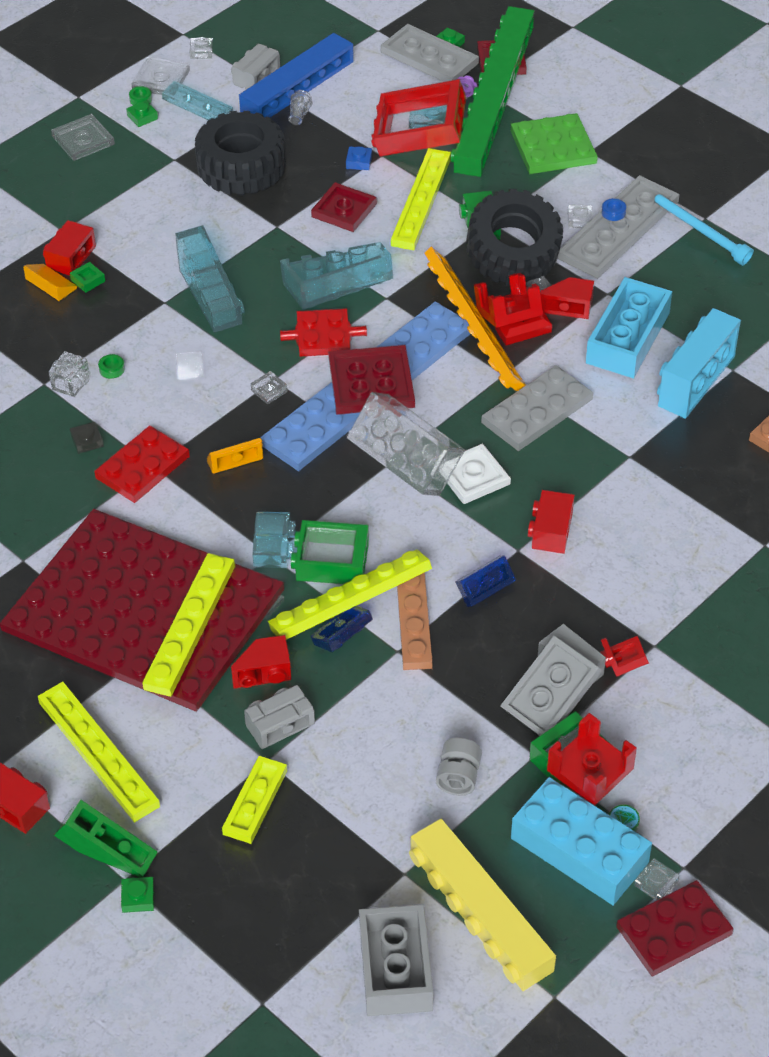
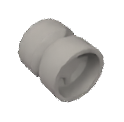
(458, 766)

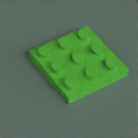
(553, 143)

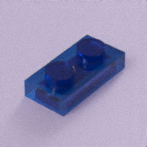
(485, 580)
(341, 628)

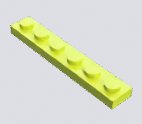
(420, 199)
(350, 594)
(188, 625)
(99, 752)

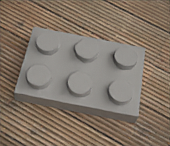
(551, 687)

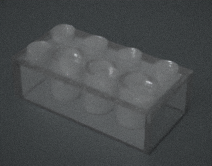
(405, 444)

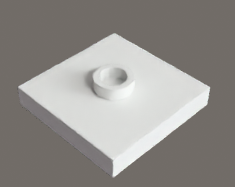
(477, 475)

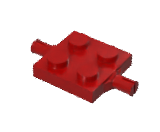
(322, 332)

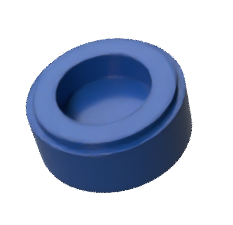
(613, 209)

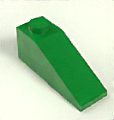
(104, 840)

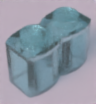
(272, 539)

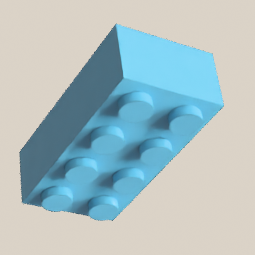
(628, 327)
(698, 362)
(581, 840)

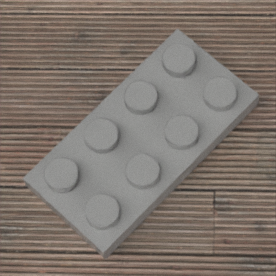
(429, 54)
(537, 407)

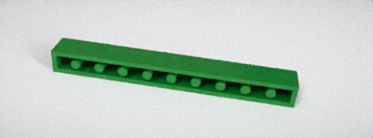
(493, 91)

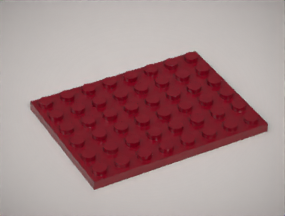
(116, 596)

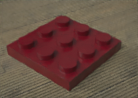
(369, 370)

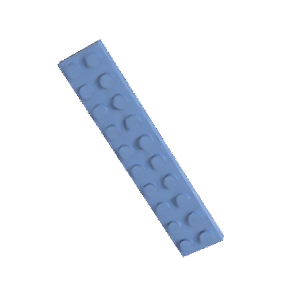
(315, 423)

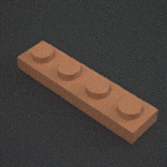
(414, 624)

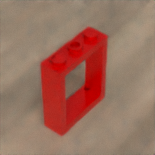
(417, 98)

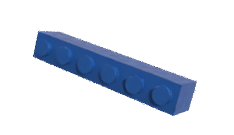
(301, 73)

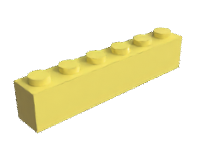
(482, 905)

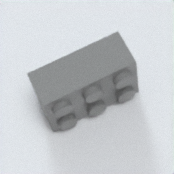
(395, 960)

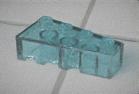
(336, 274)
(208, 279)

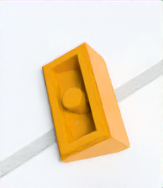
(48, 280)
(235, 455)

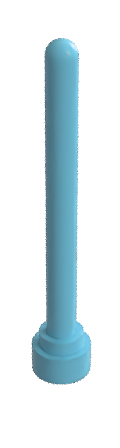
(741, 253)

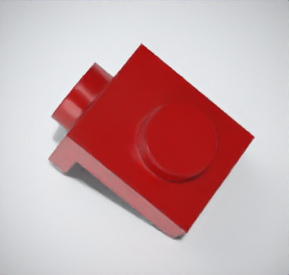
(624, 656)

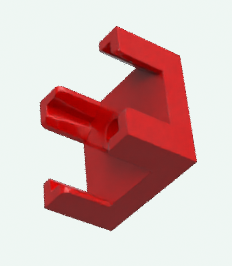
(509, 308)
(590, 762)

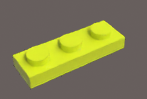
(254, 799)

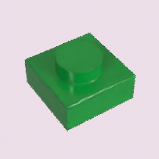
(452, 37)
(142, 113)
(87, 277)
(137, 894)

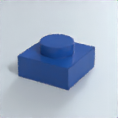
(359, 158)

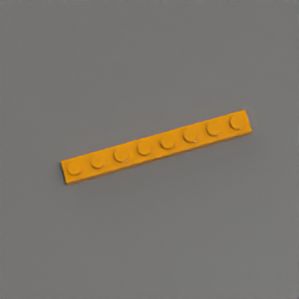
(477, 325)

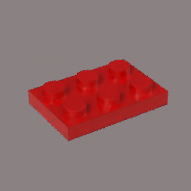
(142, 464)

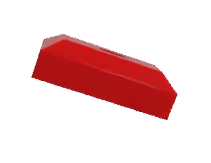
(524, 329)

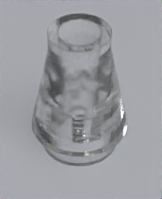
(299, 106)

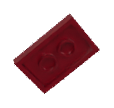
(674, 928)

